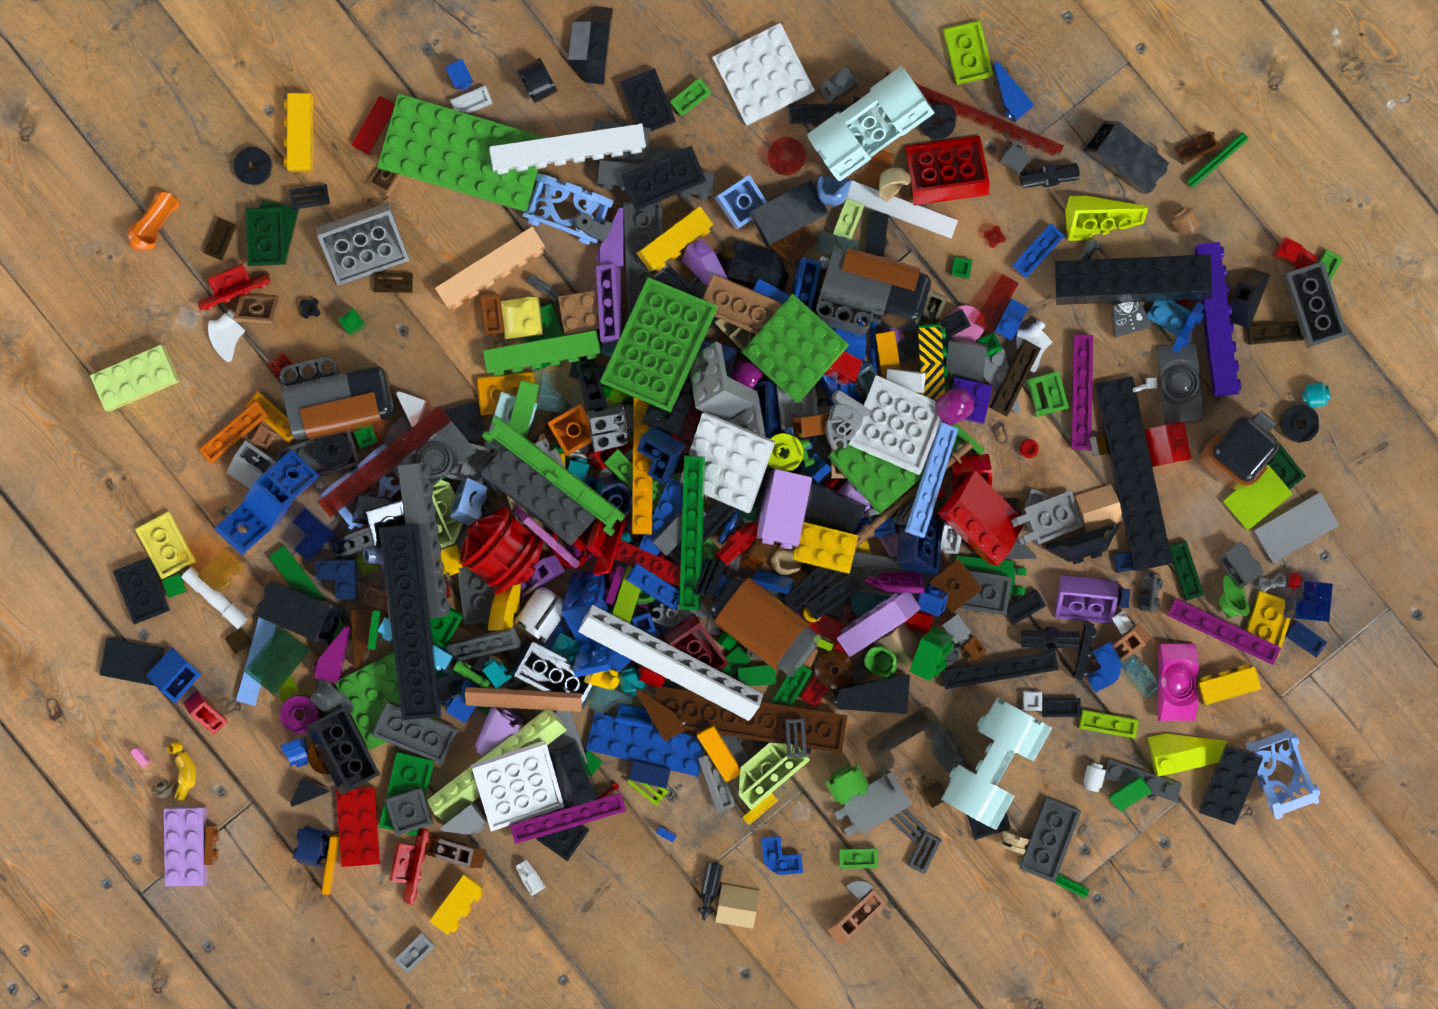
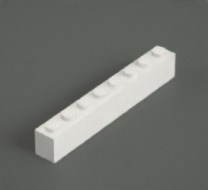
(567, 148)

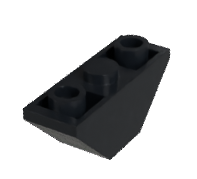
(1247, 297)

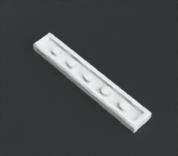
(903, 210)

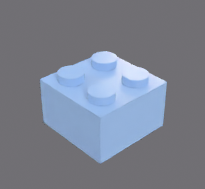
(740, 200)

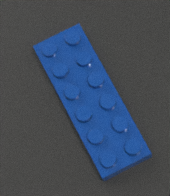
(645, 745)

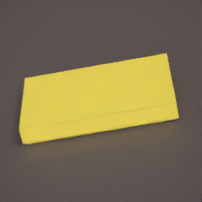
(165, 545)

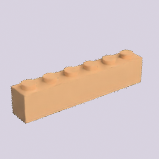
(490, 268)

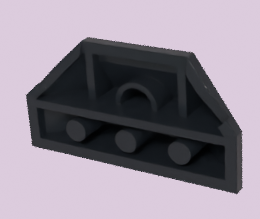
(590, 44)
(750, 263)
(1083, 545)

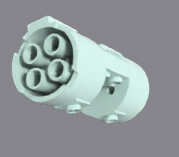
(870, 124)
(979, 793)

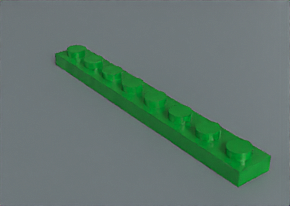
(692, 530)

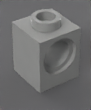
(956, 628)

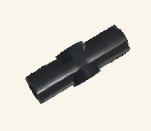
(1049, 175)
(1050, 639)

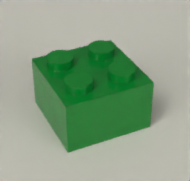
(932, 654)

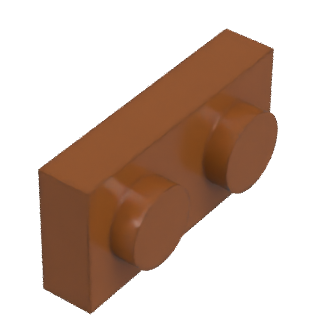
(492, 315)
(211, 836)

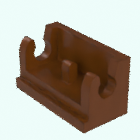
(1197, 147)

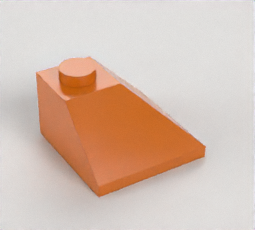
(571, 429)

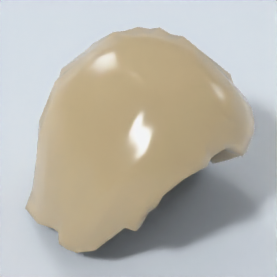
(892, 181)
(782, 561)

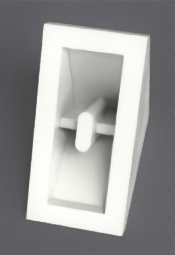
(412, 406)
(950, 540)

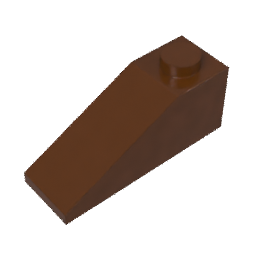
(360, 634)
(663, 717)
(455, 852)

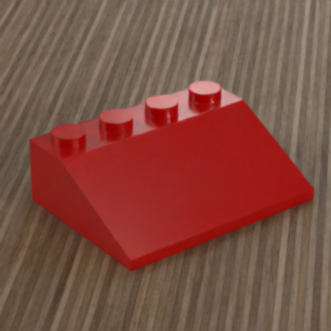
(947, 170)
(982, 518)

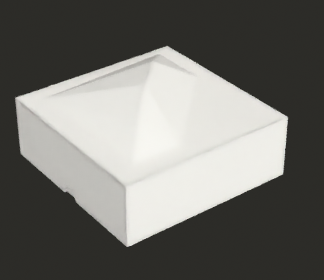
(1122, 622)

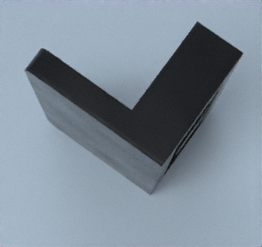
(449, 684)

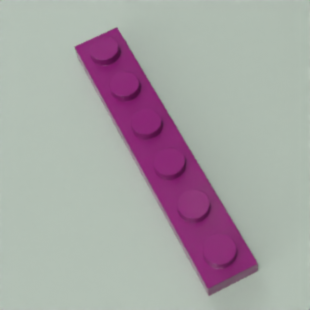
(1082, 392)
(1224, 631)
(568, 818)

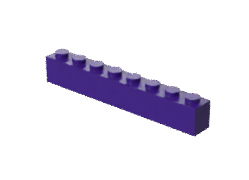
(1218, 326)

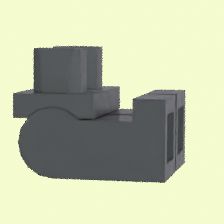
(608, 427)

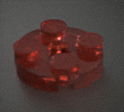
(792, 147)

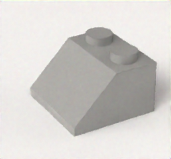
(466, 821)

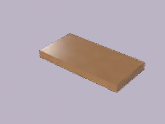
(740, 304)

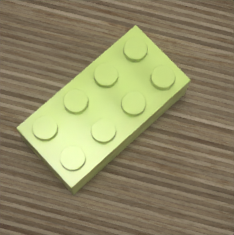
(135, 378)

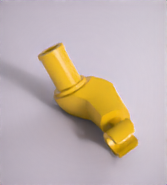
(187, 770)

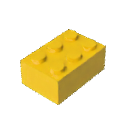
(826, 548)

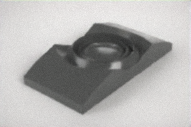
(1180, 384)
(305, 452)
(442, 452)

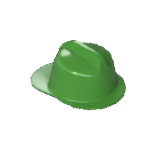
(1233, 599)

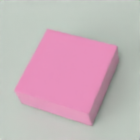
(141, 756)

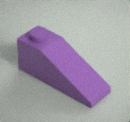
(613, 248)
(702, 261)
(546, 571)

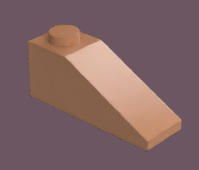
(1129, 643)
(856, 917)

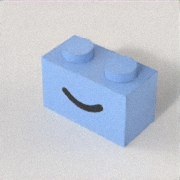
(468, 501)

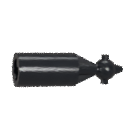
(710, 887)

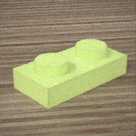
(848, 219)

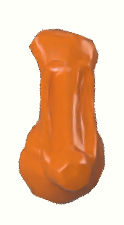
(144, 232)

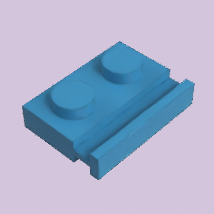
(1169, 316)

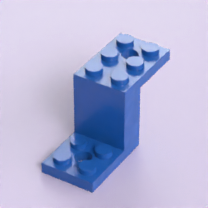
(266, 502)
(582, 593)

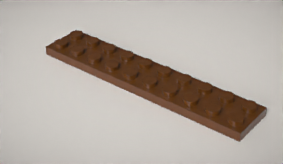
(822, 728)

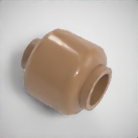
(1185, 221)

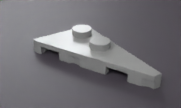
(995, 371)

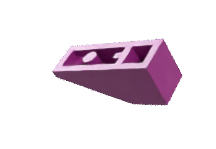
(331, 663)

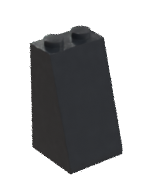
(1126, 156)
(299, 612)
(878, 695)

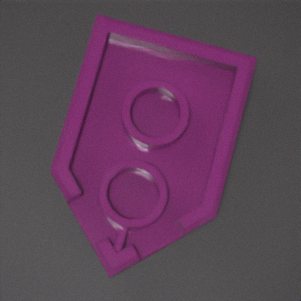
(898, 582)

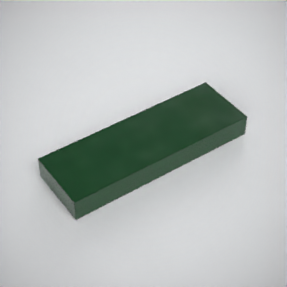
(1185, 570)

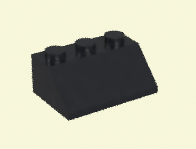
(573, 775)

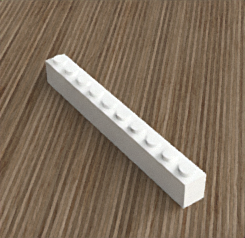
(670, 662)

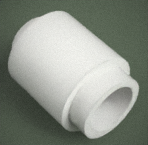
(1094, 777)

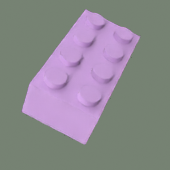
(877, 622)
(185, 846)

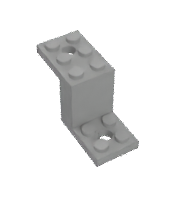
(722, 395)

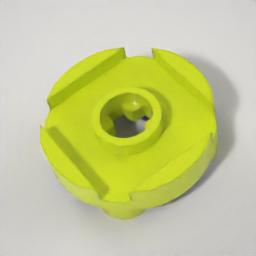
(794, 457)

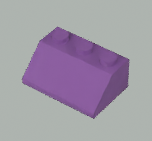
(1086, 599)

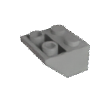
(250, 464)

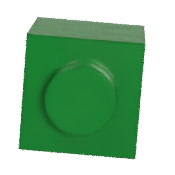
(352, 322)

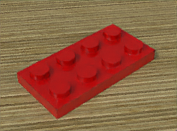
(358, 827)

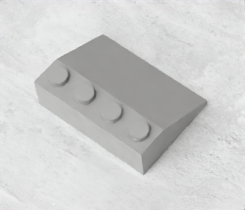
(362, 244)

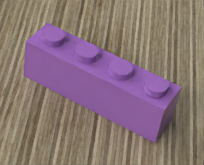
(610, 303)

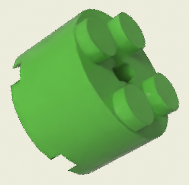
(847, 783)

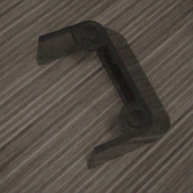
(919, 721)

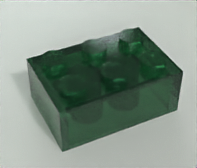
(277, 660)

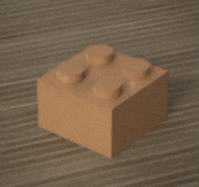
(579, 312)

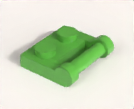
(1053, 393)
(467, 671)

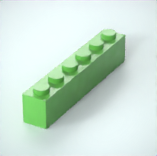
(543, 351)

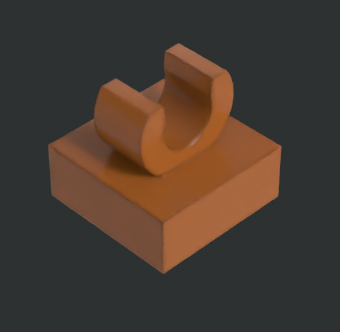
(974, 648)

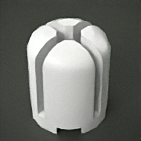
(541, 613)

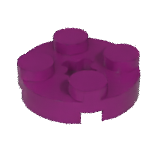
(290, 707)

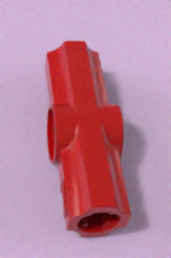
(738, 543)

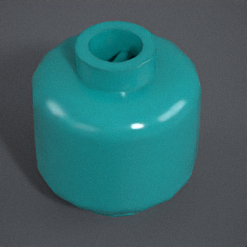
(1316, 394)
(630, 681)

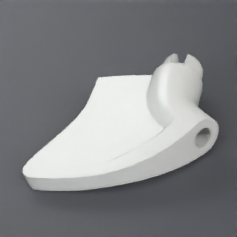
(225, 334)
(1036, 336)

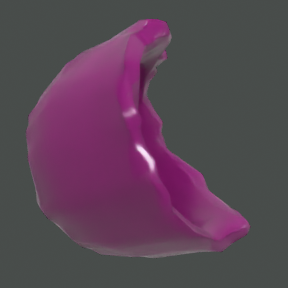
(747, 373)
(954, 406)

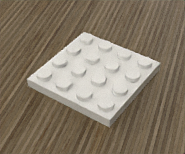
(763, 74)
(898, 426)
(732, 460)
(517, 785)

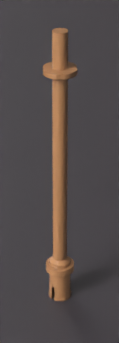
(869, 529)

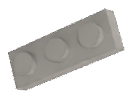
(718, 787)

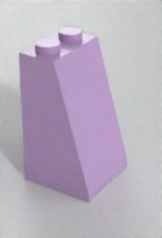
(783, 508)

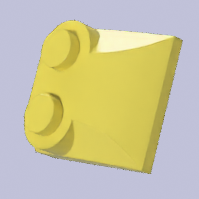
(522, 318)

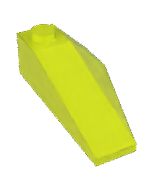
(1095, 215)
(1180, 753)

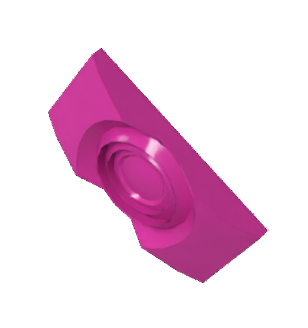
(1177, 682)

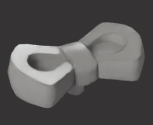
(868, 514)
(1278, 581)

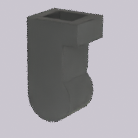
(586, 224)

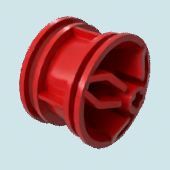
(500, 550)

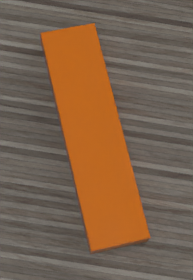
(234, 432)

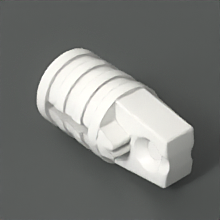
(530, 877)

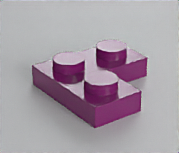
(610, 593)

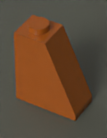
(809, 424)

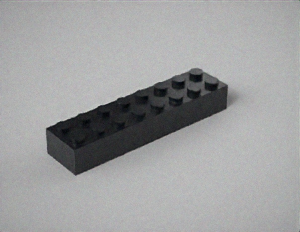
(1133, 279)

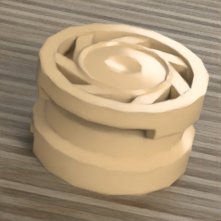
(1013, 842)

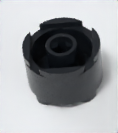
(537, 80)

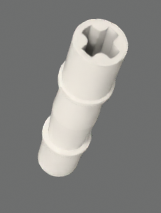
(215, 598)

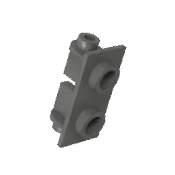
(1151, 599)

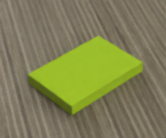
(968, 52)
(1259, 499)

